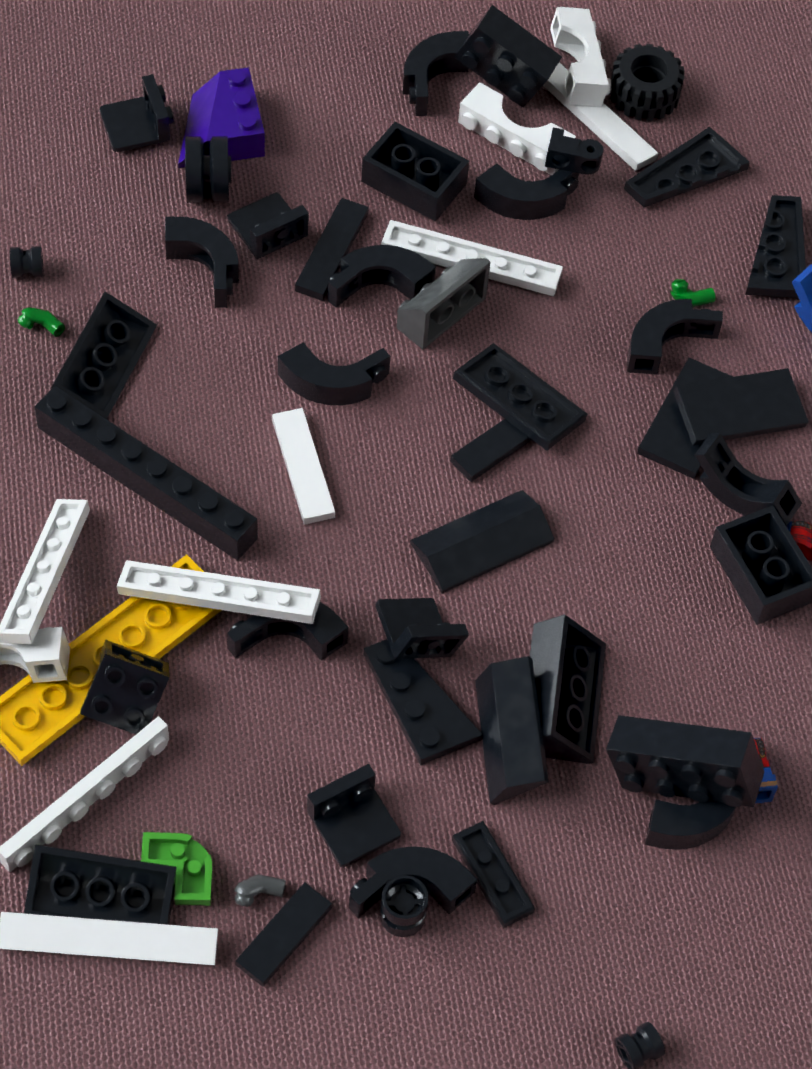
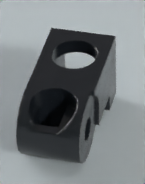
(573, 153)

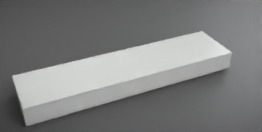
(303, 466)

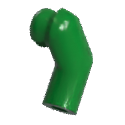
(700, 297)
(43, 317)

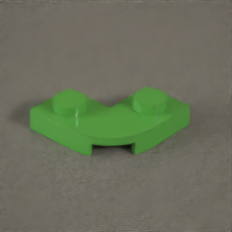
(192, 861)

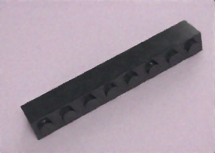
(146, 473)

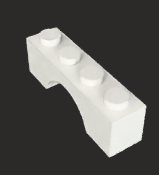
(576, 34)
(484, 114)
(43, 659)

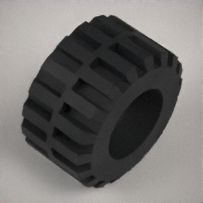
(646, 82)

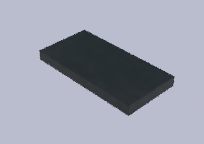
(520, 396)
(741, 406)
(667, 437)

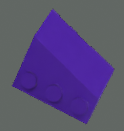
(228, 109)

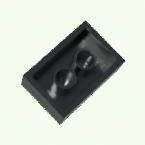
(508, 56)
(415, 171)
(764, 564)

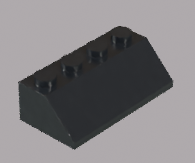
(568, 687)

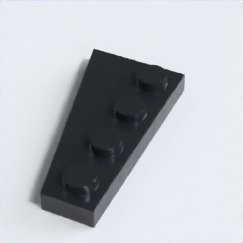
(688, 167)
(780, 250)
(420, 706)

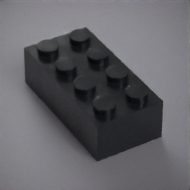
(686, 761)

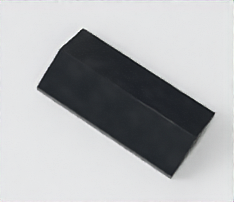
(105, 354)
(483, 540)
(511, 729)
(99, 887)

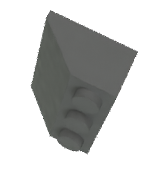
(444, 301)

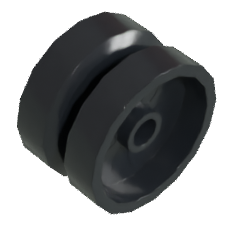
(207, 169)

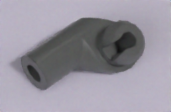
(258, 884)

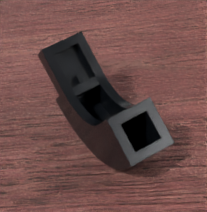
(427, 61)
(521, 198)
(205, 244)
(380, 265)
(665, 323)
(331, 383)
(738, 486)
(323, 636)
(686, 825)
(441, 874)

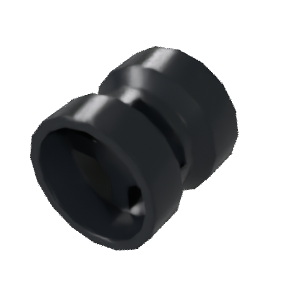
(26, 261)
(640, 1046)

